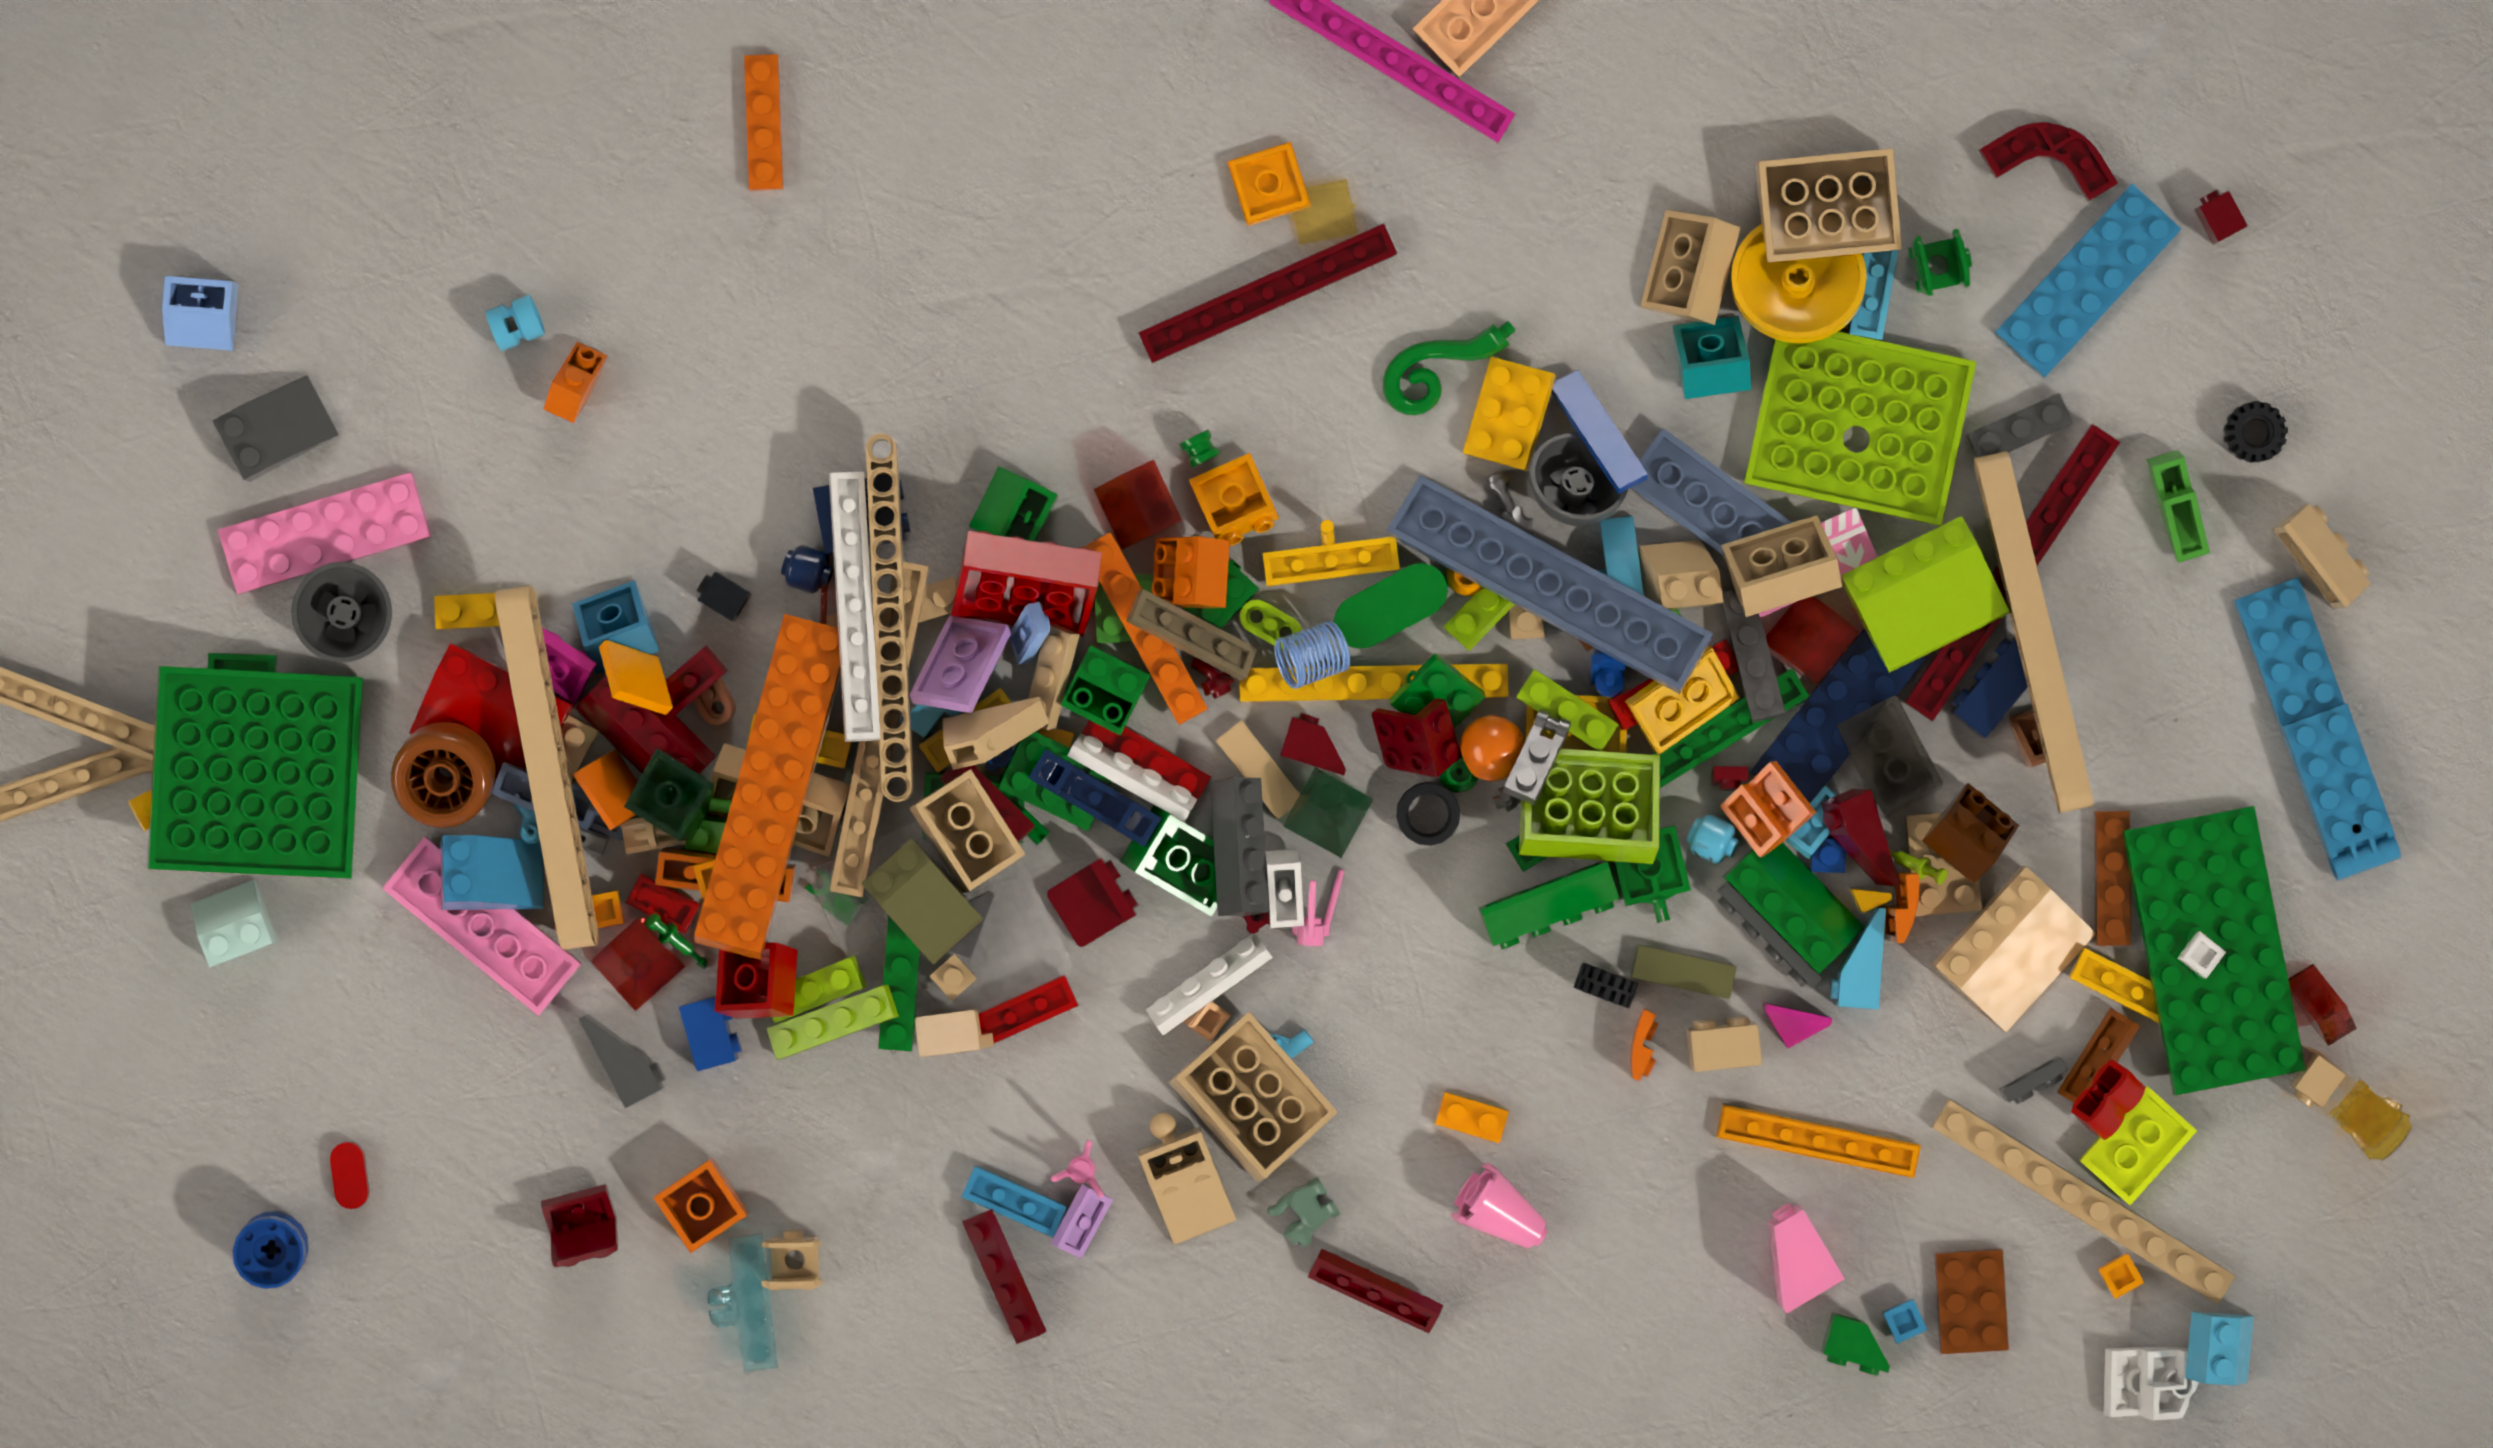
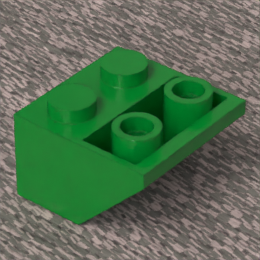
(1013, 507)
(1105, 690)

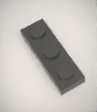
(2021, 427)

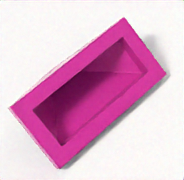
(1795, 1024)

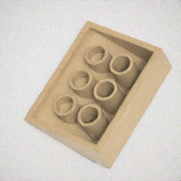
(1829, 205)
(2014, 948)
(1253, 1097)

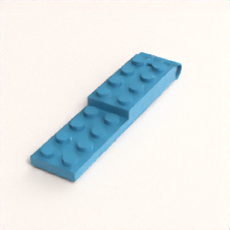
(2318, 729)

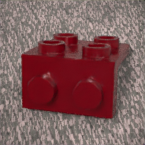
(1417, 742)
(1092, 902)
(581, 1226)

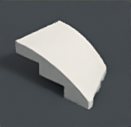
(2147, 1382)

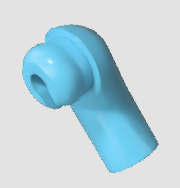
(528, 828)
(1294, 1045)

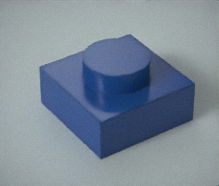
(1829, 857)

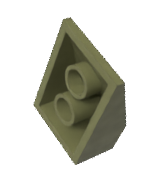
(922, 900)

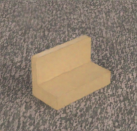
(950, 1033)

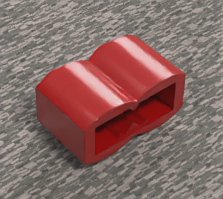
(2109, 1098)

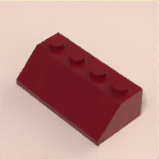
(640, 731)

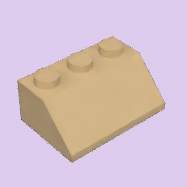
(1690, 266)
(2323, 555)
(1782, 565)
(967, 831)

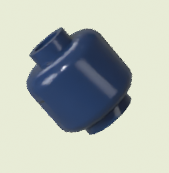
(806, 569)

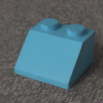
(2219, 1348)

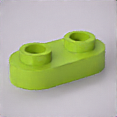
(1271, 623)

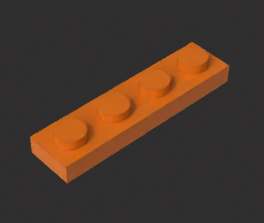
(763, 122)

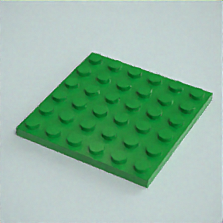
(254, 772)

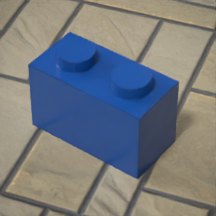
(709, 1034)

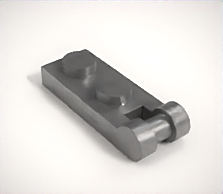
(1536, 758)

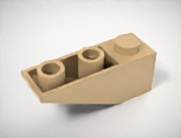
(990, 731)

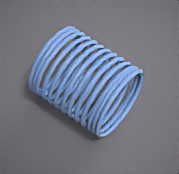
(1311, 653)

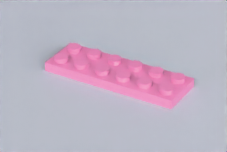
(324, 533)
(493, 939)

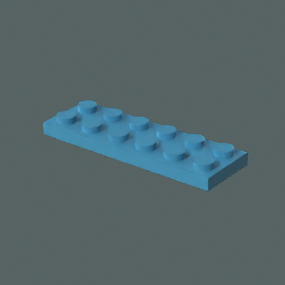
(2088, 280)

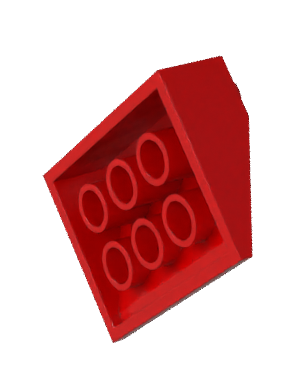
(1009, 572)
(479, 696)

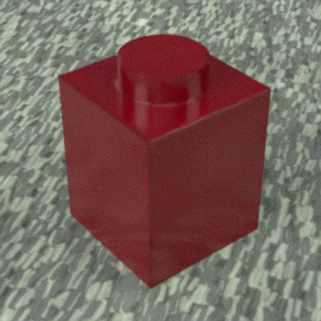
(2220, 216)

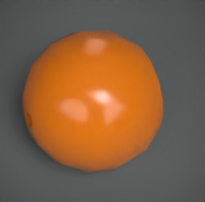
(1491, 747)

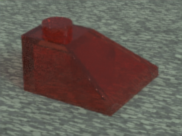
(638, 963)

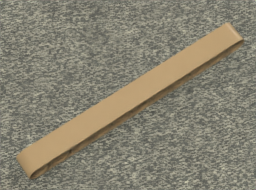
(882, 602)
(2033, 632)
(547, 767)

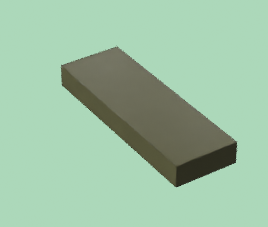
(1683, 971)

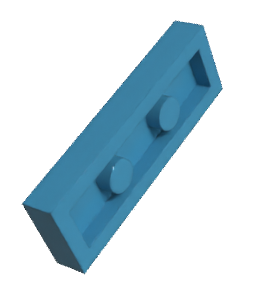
(1014, 1201)

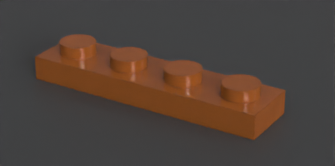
(2112, 879)

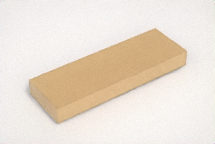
(1255, 762)

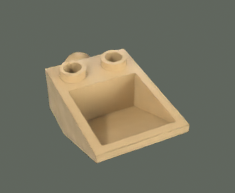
(1186, 1184)

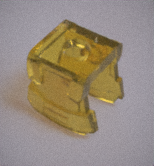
(2372, 1122)

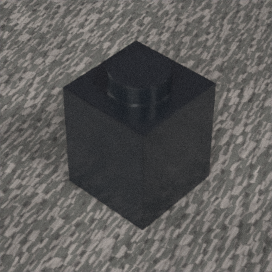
(723, 595)

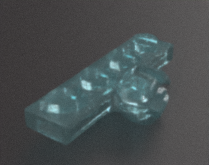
(747, 1303)

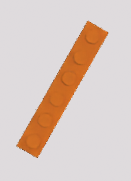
(1159, 656)

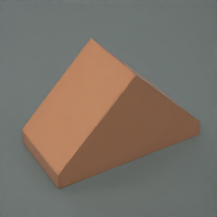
(2027, 738)

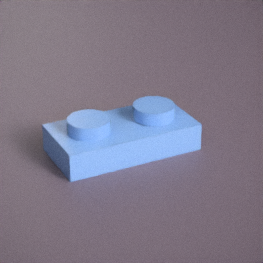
(1029, 632)

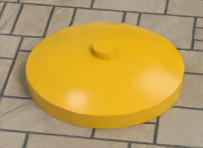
(1796, 297)

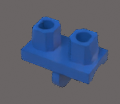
(1606, 674)

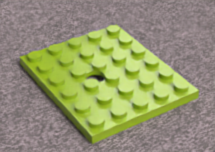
(1899, 394)

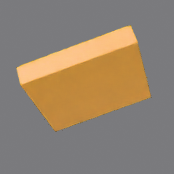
(1268, 184)
(635, 677)

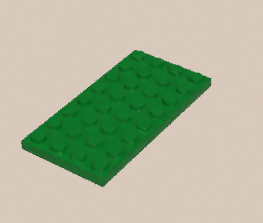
(2214, 880)

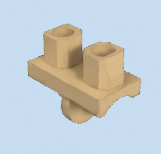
(643, 836)

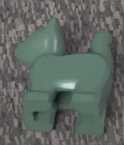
(1311, 1214)

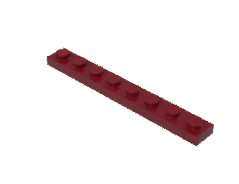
(1268, 293)

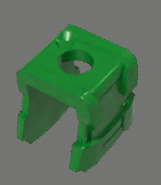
(1957, 259)

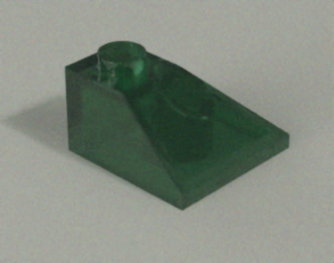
(1328, 812)

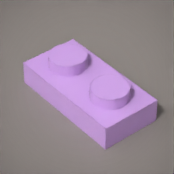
(1081, 1221)

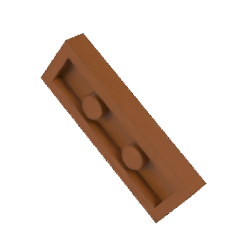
(2106, 1044)

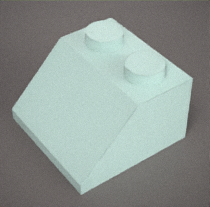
(233, 923)

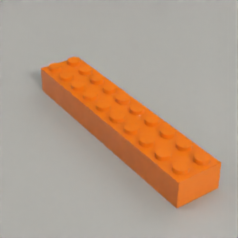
(771, 788)

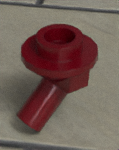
(1216, 683)

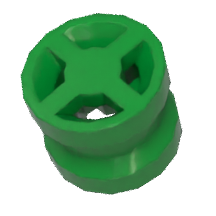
(1199, 448)

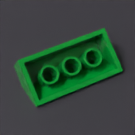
(1549, 903)
(1795, 904)

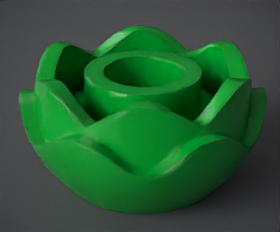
(1456, 782)

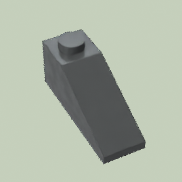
(627, 1067)

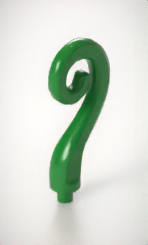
(1477, 348)

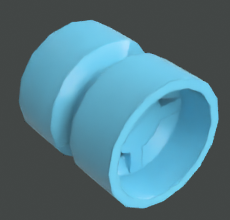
(526, 318)

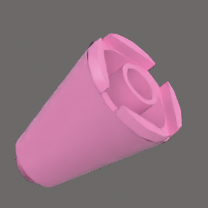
(1498, 1209)

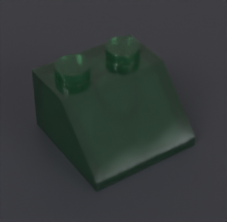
(671, 796)

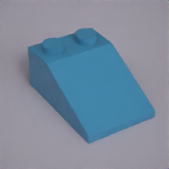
(490, 873)

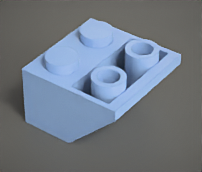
(199, 312)

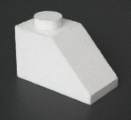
(1284, 888)

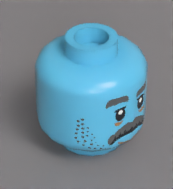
(1712, 839)

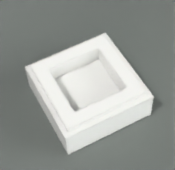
(2201, 955)

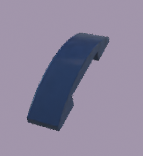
(1094, 797)

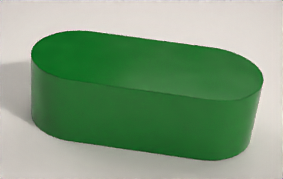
(1391, 605)

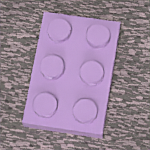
(960, 664)

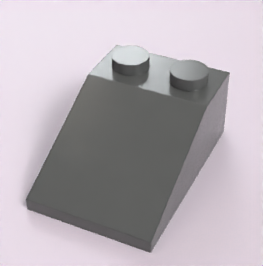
(275, 428)

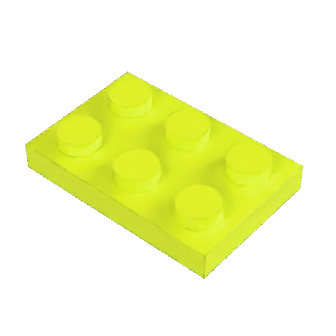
(2139, 1148)

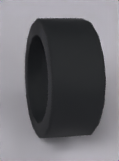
(1452, 807)

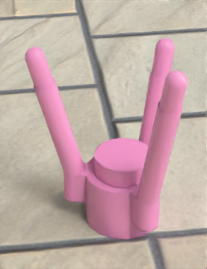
(1313, 931)
(1081, 1170)

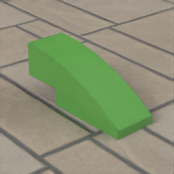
(2178, 505)

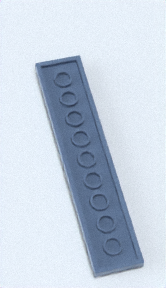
(1550, 584)

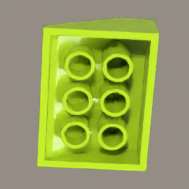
(1924, 594)
(1595, 808)

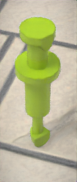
(1922, 867)

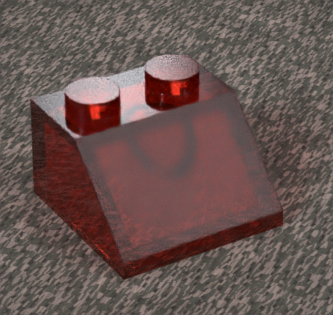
(1810, 637)

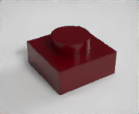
(1729, 777)

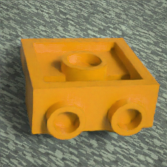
(1234, 500)

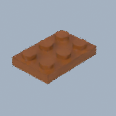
(1971, 1301)

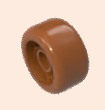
(429, 794)

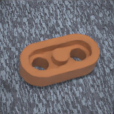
(707, 702)

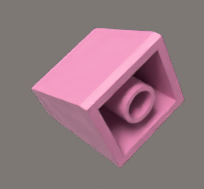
(1799, 1258)

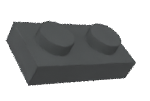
(2022, 1087)

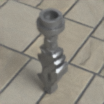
(1512, 513)

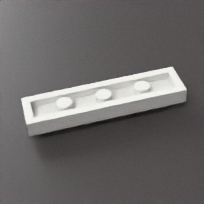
(1140, 781)
(1208, 983)

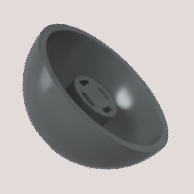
(1571, 483)
(320, 606)

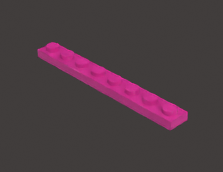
(1400, 64)

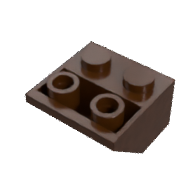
(1971, 833)

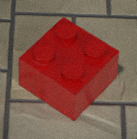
(756, 986)

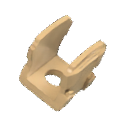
(785, 1277)

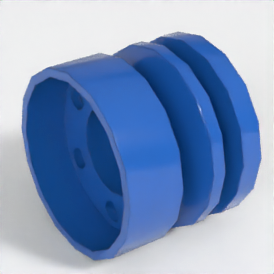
(255, 1261)

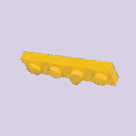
(1330, 559)

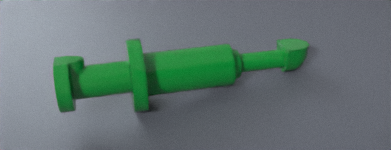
(669, 934)

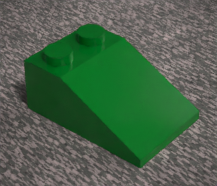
(1177, 861)

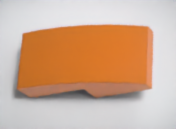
(1640, 1055)

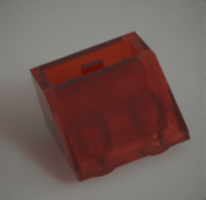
(1138, 504)

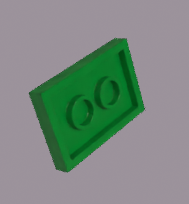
(1016, 780)

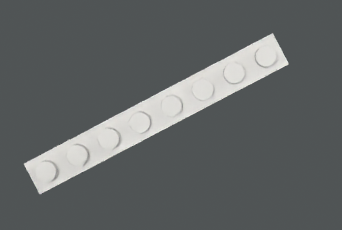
(854, 606)

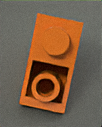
(574, 382)

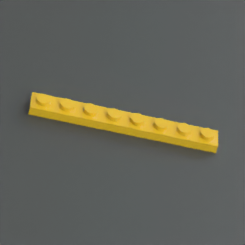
(1361, 683)

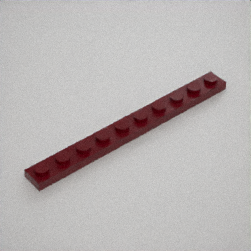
(2043, 528)

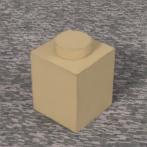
(2317, 1081)

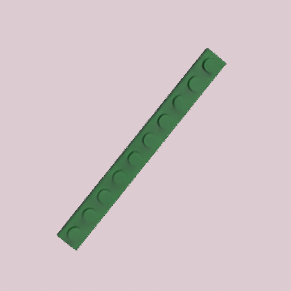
(1702, 744)

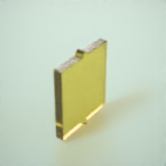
(1329, 213)

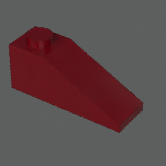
(1858, 829)

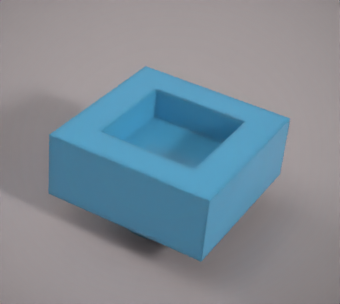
(1904, 1321)

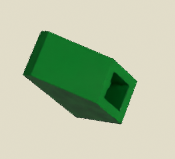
(1853, 1342)

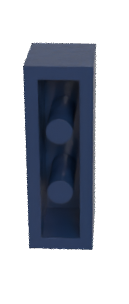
(1994, 691)

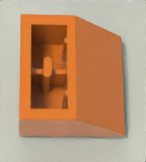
(1191, 571)

